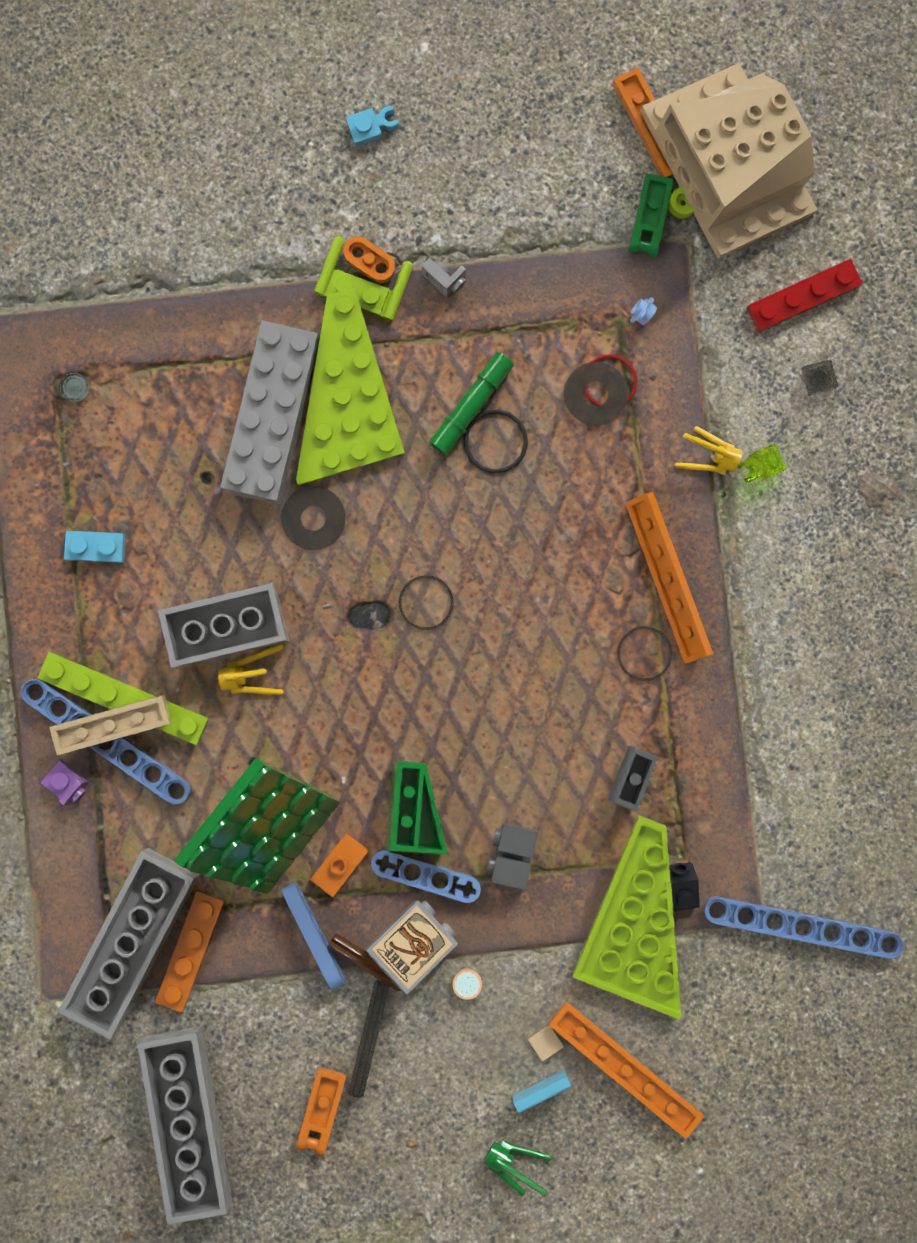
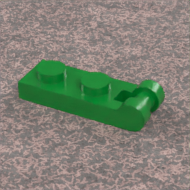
(651, 214)

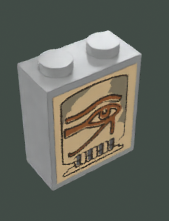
(412, 945)

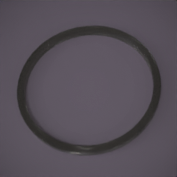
(422, 577)
(668, 644)

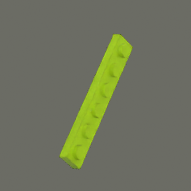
(115, 694)

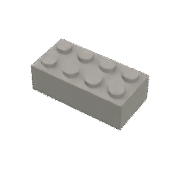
(223, 626)

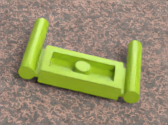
(372, 297)

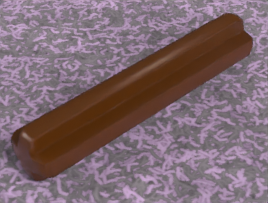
(359, 957)

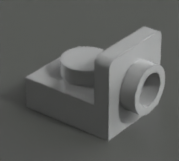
(439, 277)

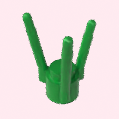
(500, 1160)

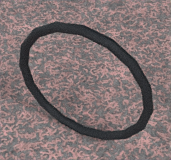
(500, 469)

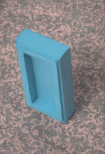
(541, 1091)

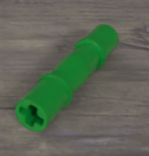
(471, 403)

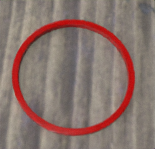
(623, 360)

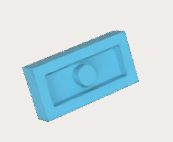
(94, 546)

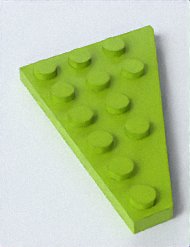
(348, 404)
(633, 933)

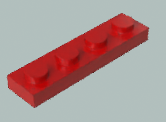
(804, 295)

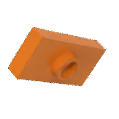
(339, 864)

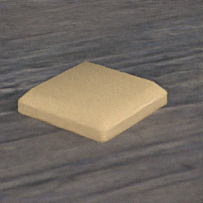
(545, 1043)

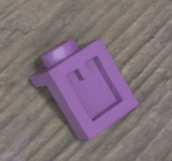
(65, 783)

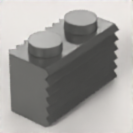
(633, 778)

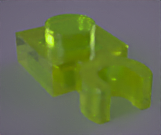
(763, 463)

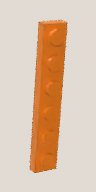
(669, 577)
(626, 1069)

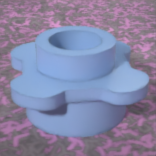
(643, 311)

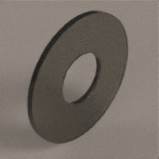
(601, 373)
(298, 503)

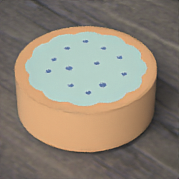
(467, 983)

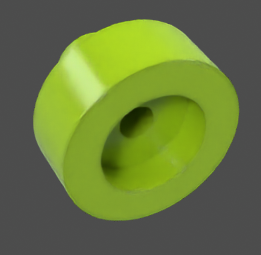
(678, 204)

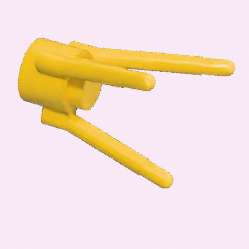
(725, 453)
(233, 677)

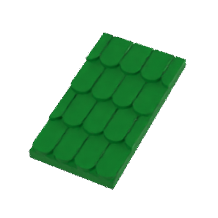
(258, 828)

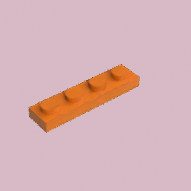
(635, 93)
(190, 951)

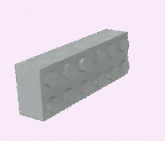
(270, 413)
(128, 943)
(185, 1125)

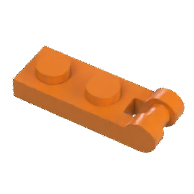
(321, 1110)

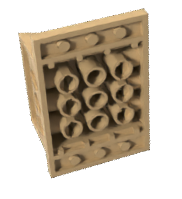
(736, 155)

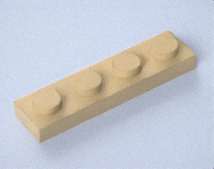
(110, 725)

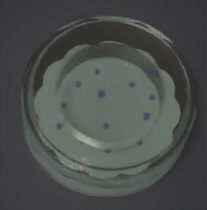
(74, 387)

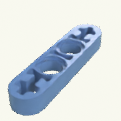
(424, 880)
(314, 936)

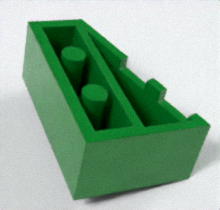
(412, 811)

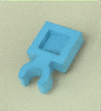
(366, 125)

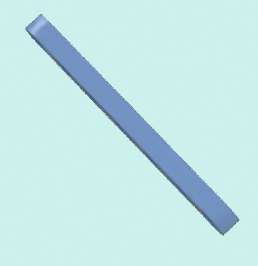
(120, 745)
(815, 934)

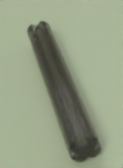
(368, 1039)

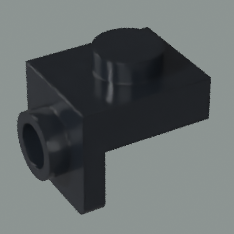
(684, 886)

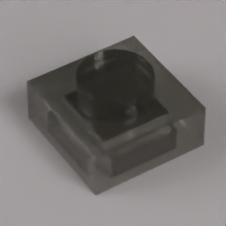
(819, 377)

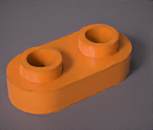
(370, 260)

